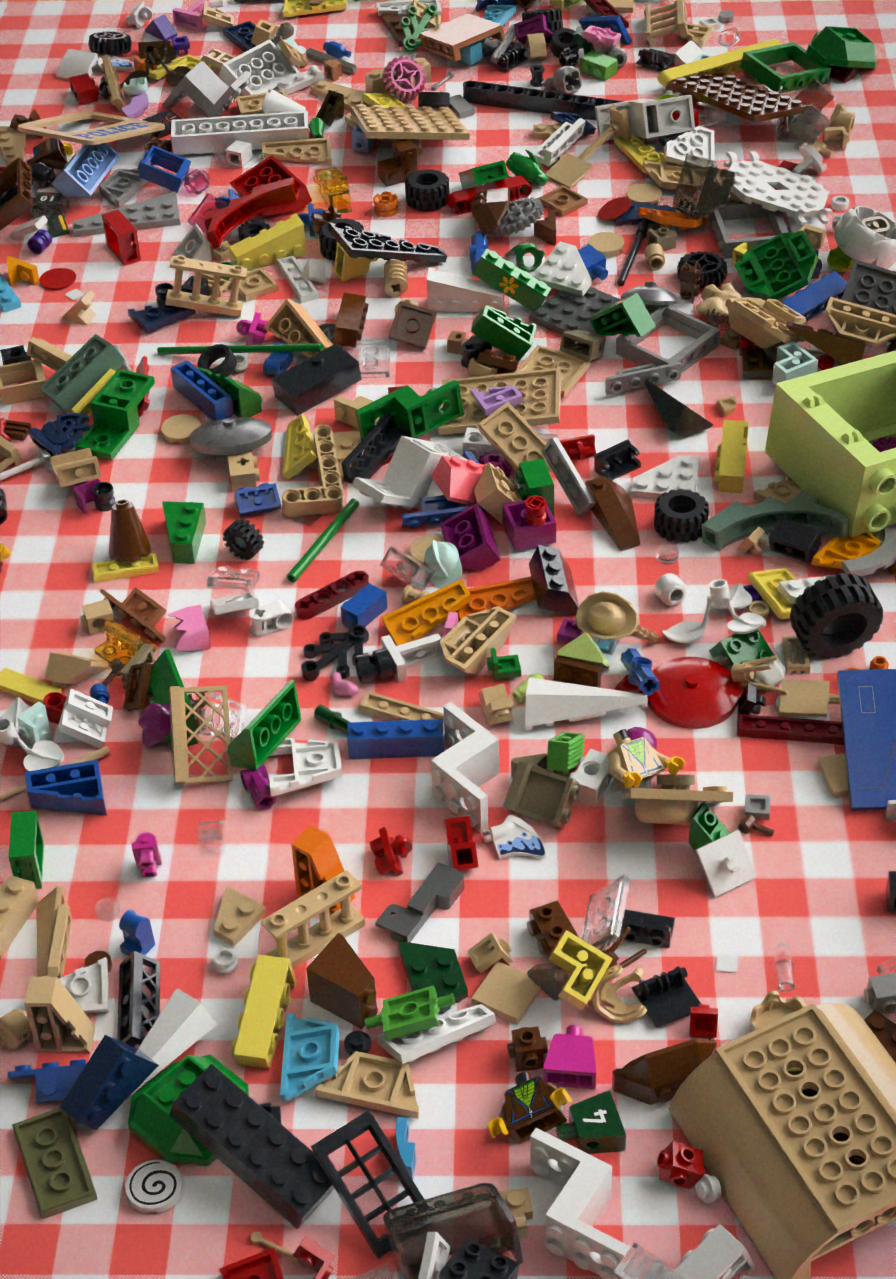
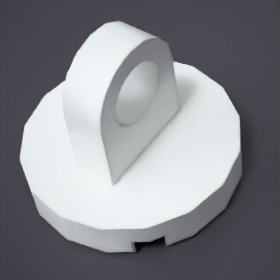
(812, 159)

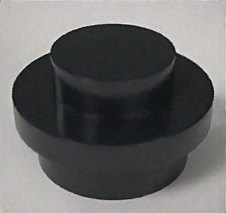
(357, 1041)

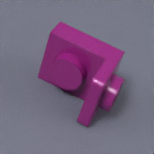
(568, 631)

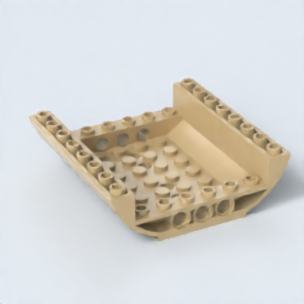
(778, 1146)

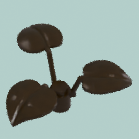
(163, 56)

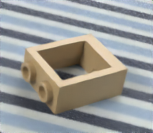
(21, 372)

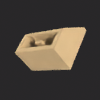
(495, 490)

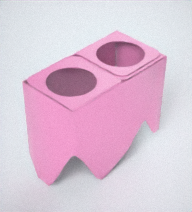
(195, 629)

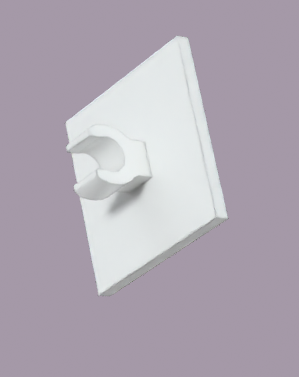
(726, 863)

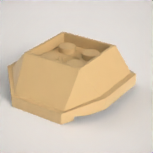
(763, 321)

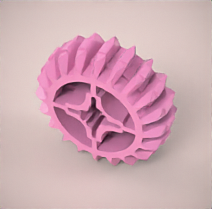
(401, 65)

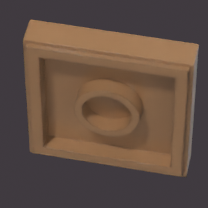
(563, 201)

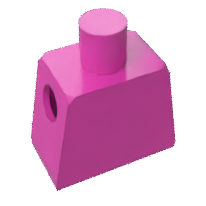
(571, 1060)

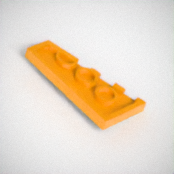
(424, 614)

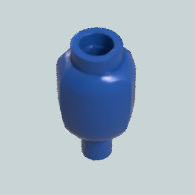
(336, 49)

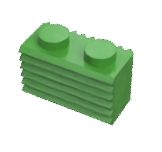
(598, 65)
(565, 752)

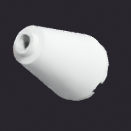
(277, 103)

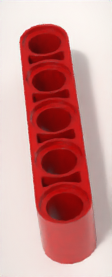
(461, 201)

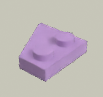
(497, 397)

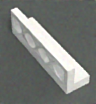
(559, 145)

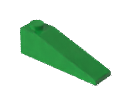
(245, 399)

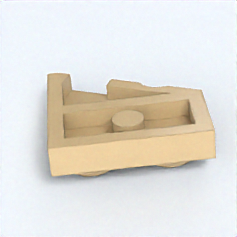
(216, 16)
(698, 34)
(236, 916)

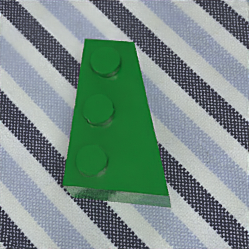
(623, 317)
(185, 529)

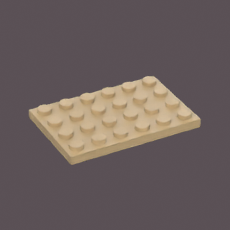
(538, 387)

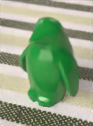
(527, 167)

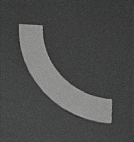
(881, 557)

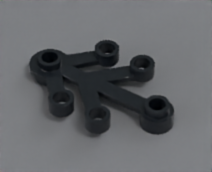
(355, 636)

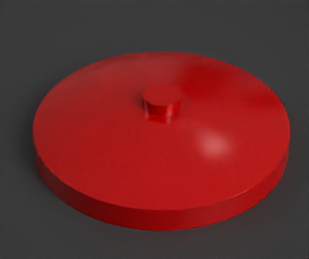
(693, 693)

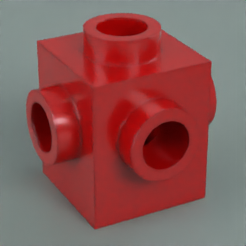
(680, 1165)

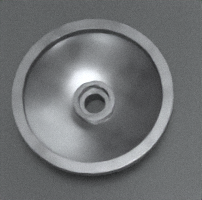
(652, 294)

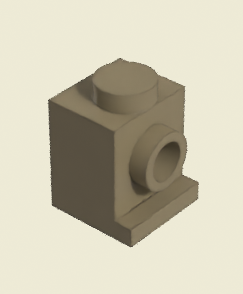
(663, 237)

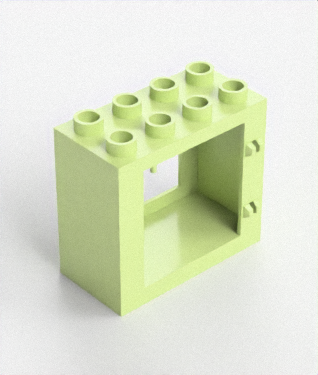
(825, 434)

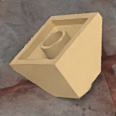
(71, 669)

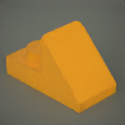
(21, 270)

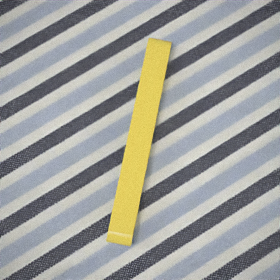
(728, 62)

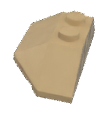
(861, 322)
(474, 635)

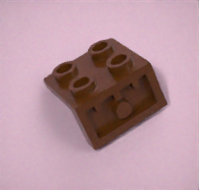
(576, 672)

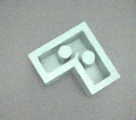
(793, 362)

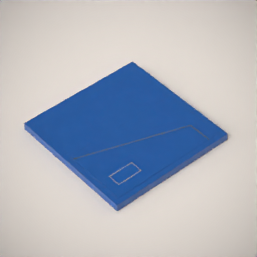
(869, 735)

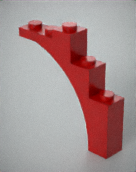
(262, 198)

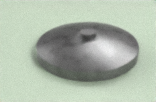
(231, 436)

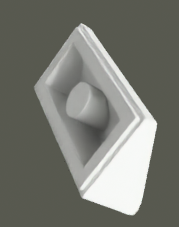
(687, 53)

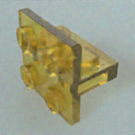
(120, 643)

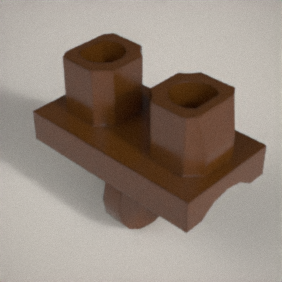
(320, 219)

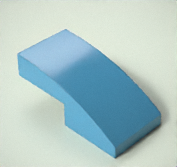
(405, 1149)

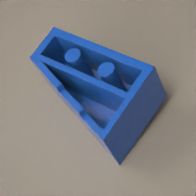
(67, 788)

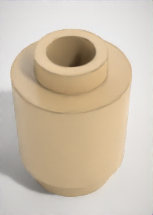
(654, 256)

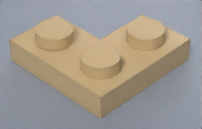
(292, 55)
(544, 131)

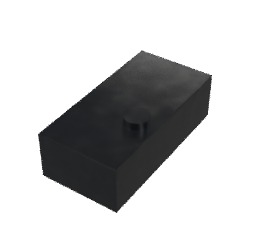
(316, 379)

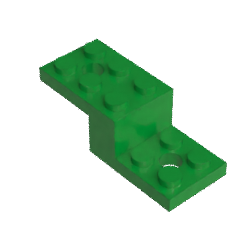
(413, 412)
(115, 413)

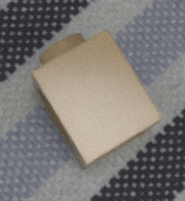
(95, 616)

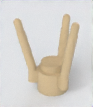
(746, 671)

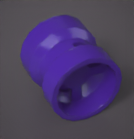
(39, 241)

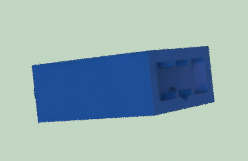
(168, 161)

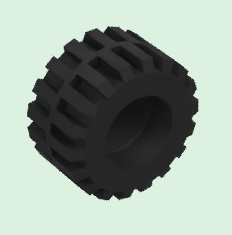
(552, 16)
(426, 189)
(328, 242)
(680, 515)

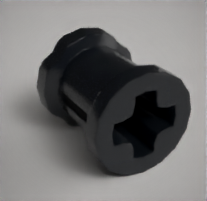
(537, 75)

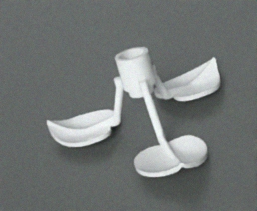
(730, 599)
(43, 754)

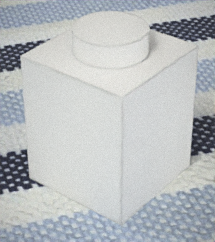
(239, 154)

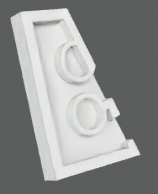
(89, 987)

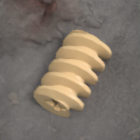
(395, 278)

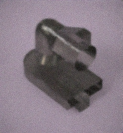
(722, 319)

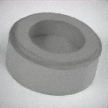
(726, 16)

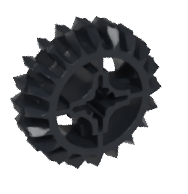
(110, 43)
(712, 268)

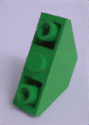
(705, 827)

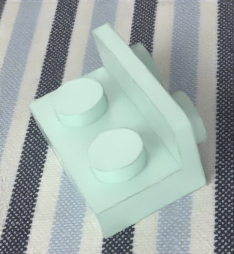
(34, 725)

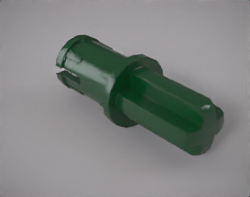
(331, 718)

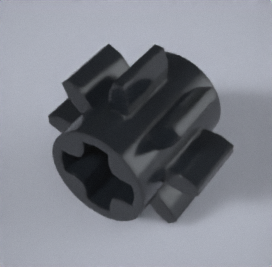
(568, 57)

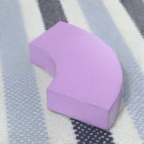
(136, 107)

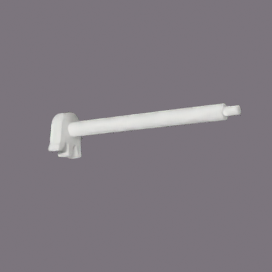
(44, 458)

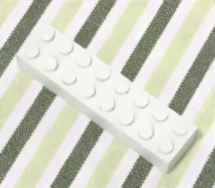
(204, 134)

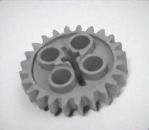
(519, 216)

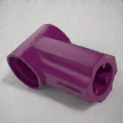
(258, 785)

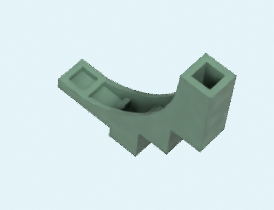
(740, 520)

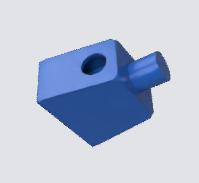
(594, 262)

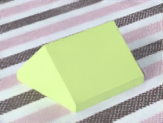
(586, 650)

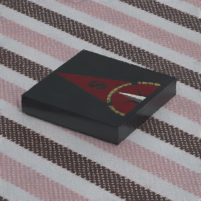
(163, 118)

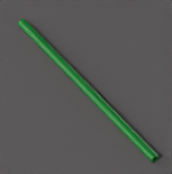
(244, 349)

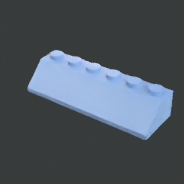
(85, 170)

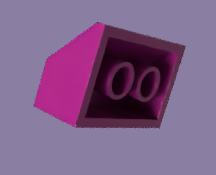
(472, 537)

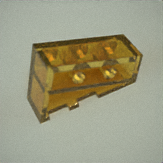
(333, 188)

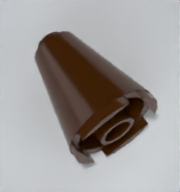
(127, 533)

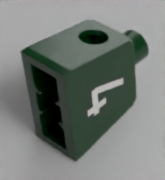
(594, 1125)

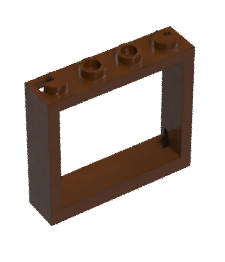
(14, 173)

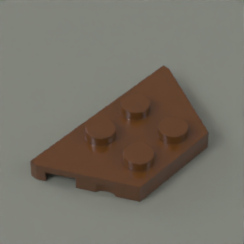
(392, 23)

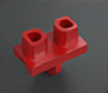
(579, 447)
(392, 850)

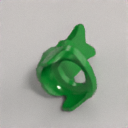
(521, 249)

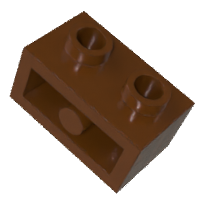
(548, 925)

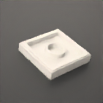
(234, 603)

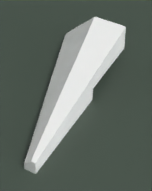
(558, 701)
(175, 1030)

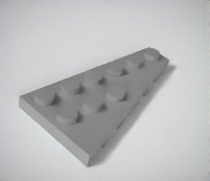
(146, 214)

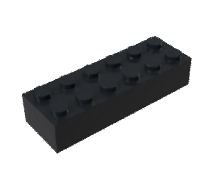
(252, 1145)

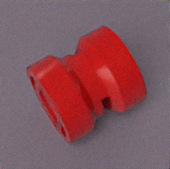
(535, 510)

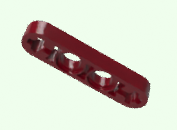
(310, 606)

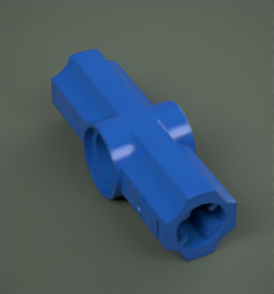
(477, 248)
(640, 671)

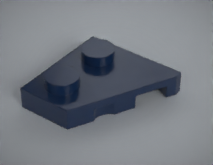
(571, 118)

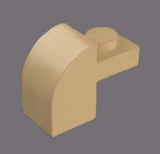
(536, 46)
(496, 704)

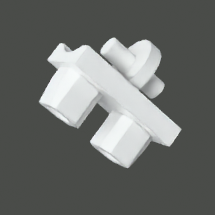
(139, 15)

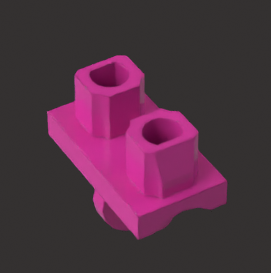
(254, 330)
(147, 854)

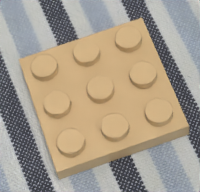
(546, 358)

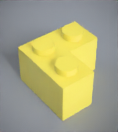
(585, 967)

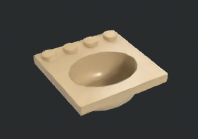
(671, 805)

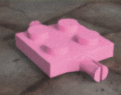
(605, 36)

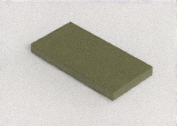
(54, 1162)

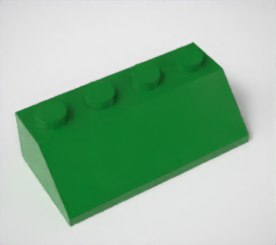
(163, 676)
(266, 729)

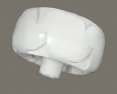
(862, 242)

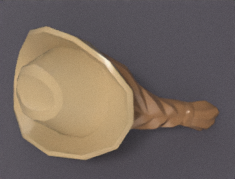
(611, 617)

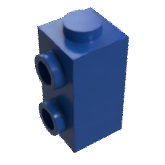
(364, 606)

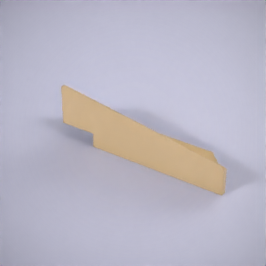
(53, 933)

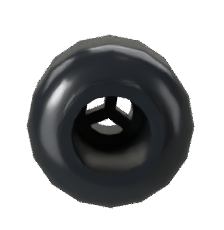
(42, 174)

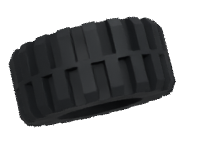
(836, 615)

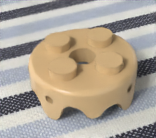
(772, 1009)

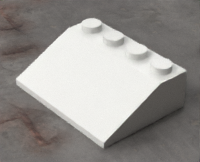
(264, 64)

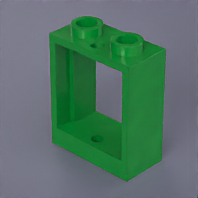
(483, 174)
(26, 847)

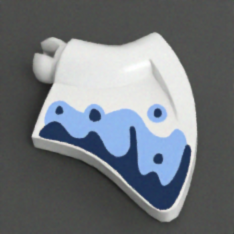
(118, 63)
(515, 839)

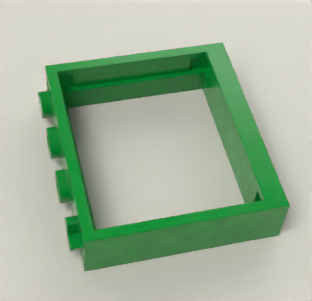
(756, 63)

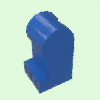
(277, 362)
(136, 933)

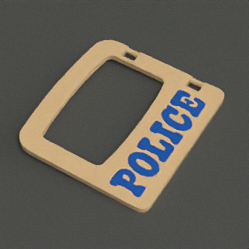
(124, 128)

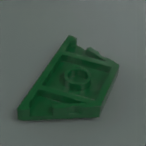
(433, 966)

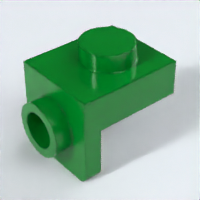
(503, 666)

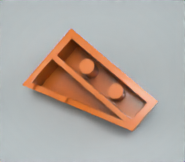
(315, 861)

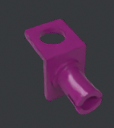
(84, 494)

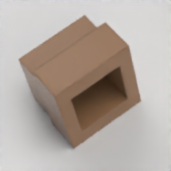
(333, 68)
(455, 341)

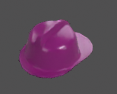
(155, 724)

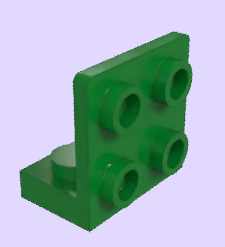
(742, 648)

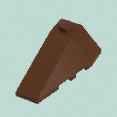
(837, 347)
(614, 512)

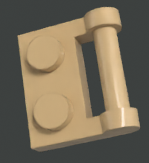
(216, 58)

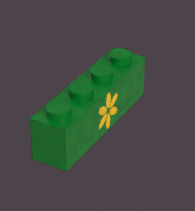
(511, 280)

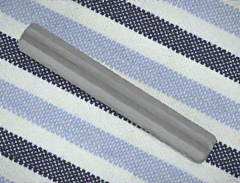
(503, 45)
(322, 57)

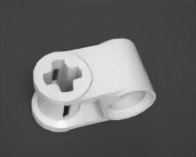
(271, 617)

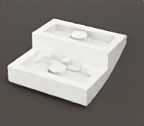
(76, 63)
(85, 718)

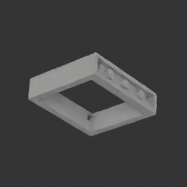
(742, 210)
(706, 340)

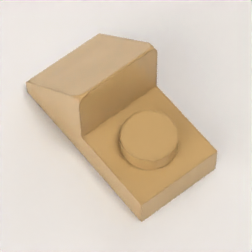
(81, 310)

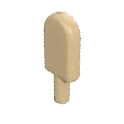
(821, 148)

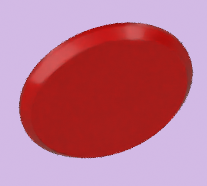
(614, 208)
(58, 278)

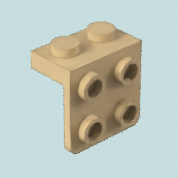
(346, 409)

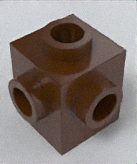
(527, 1048)

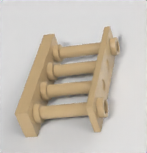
(679, 21)
(202, 302)
(316, 902)

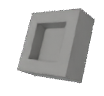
(757, 806)

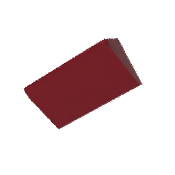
(842, 74)

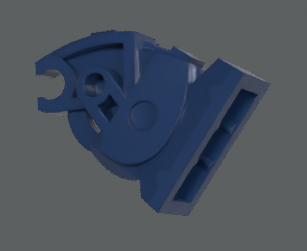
(60, 435)

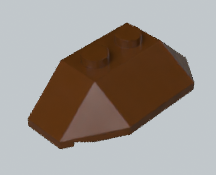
(490, 207)
(660, 1073)

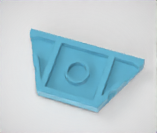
(308, 1055)

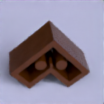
(403, 163)

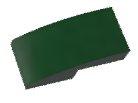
(582, 43)

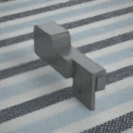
(438, 890)

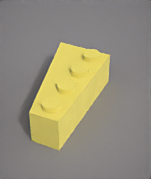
(270, 245)
(263, 1011)

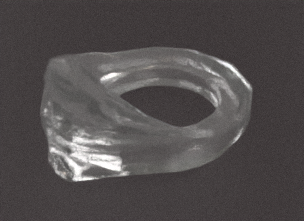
(731, 31)

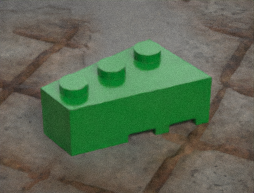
(504, 332)

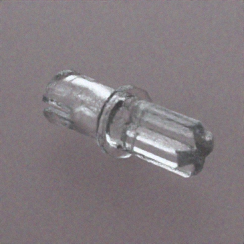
(784, 967)

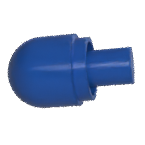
(100, 693)

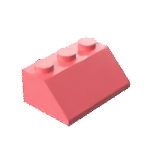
(458, 479)

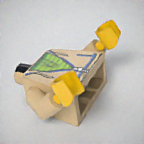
(638, 761)

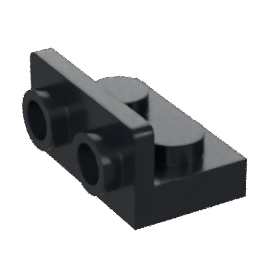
(648, 928)

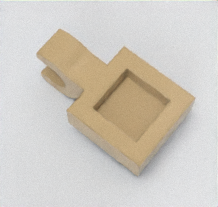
(520, 1206)

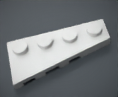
(401, 7)
(450, 1030)

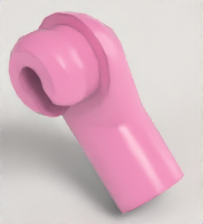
(342, 687)

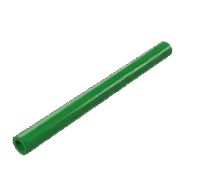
(322, 541)

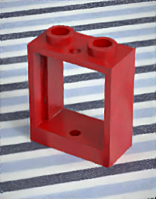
(120, 235)

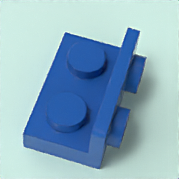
(257, 499)

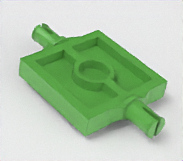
(410, 1012)

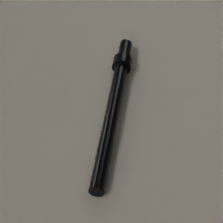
(640, 234)

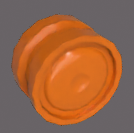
(385, 204)

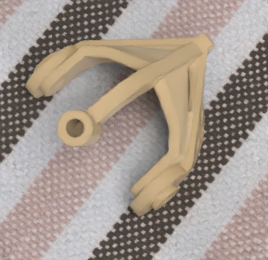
(606, 992)

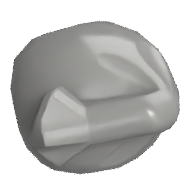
(565, 80)

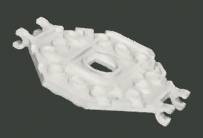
(798, 193)

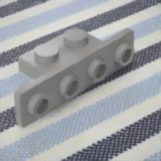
(635, 377)

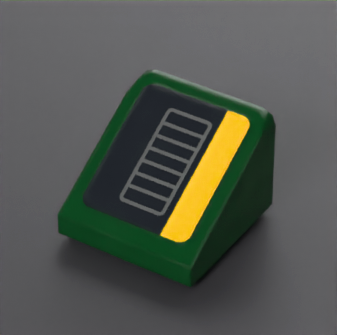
(57, 225)

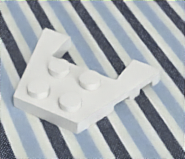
(312, 763)

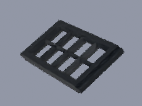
(343, 1136)

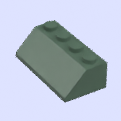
(81, 373)

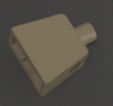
(589, 345)

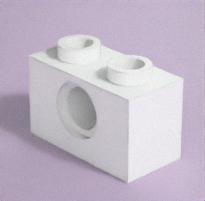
(592, 777)

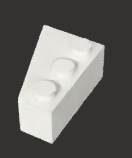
(716, 1257)

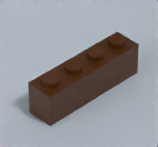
(350, 320)

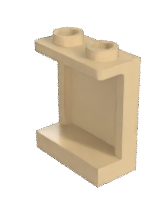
(75, 467)

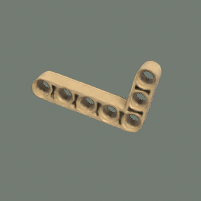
(327, 497)

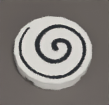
(154, 1186)

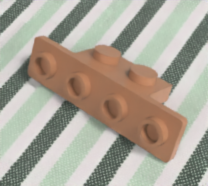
(141, 609)

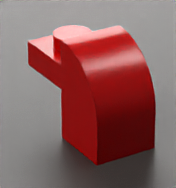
(460, 843)

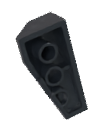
(675, 413)

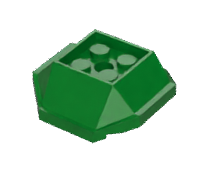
(843, 48)
(778, 266)
(152, 1106)

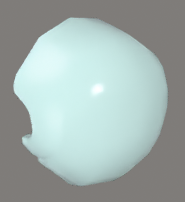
(136, 86)

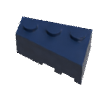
(107, 1082)

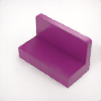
(530, 26)

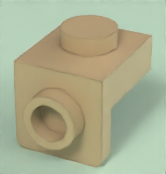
(836, 136)

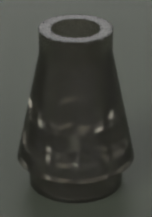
(284, 32)

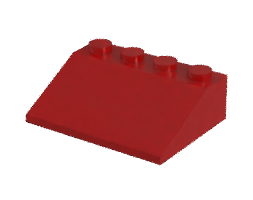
(267, 172)

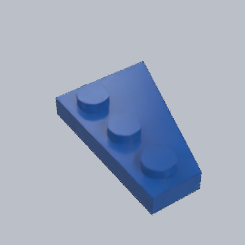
(613, 22)

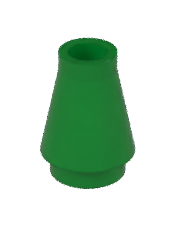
(317, 127)

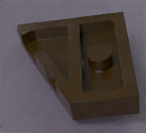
(756, 363)

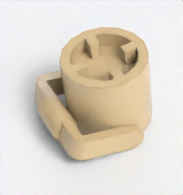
(841, 117)

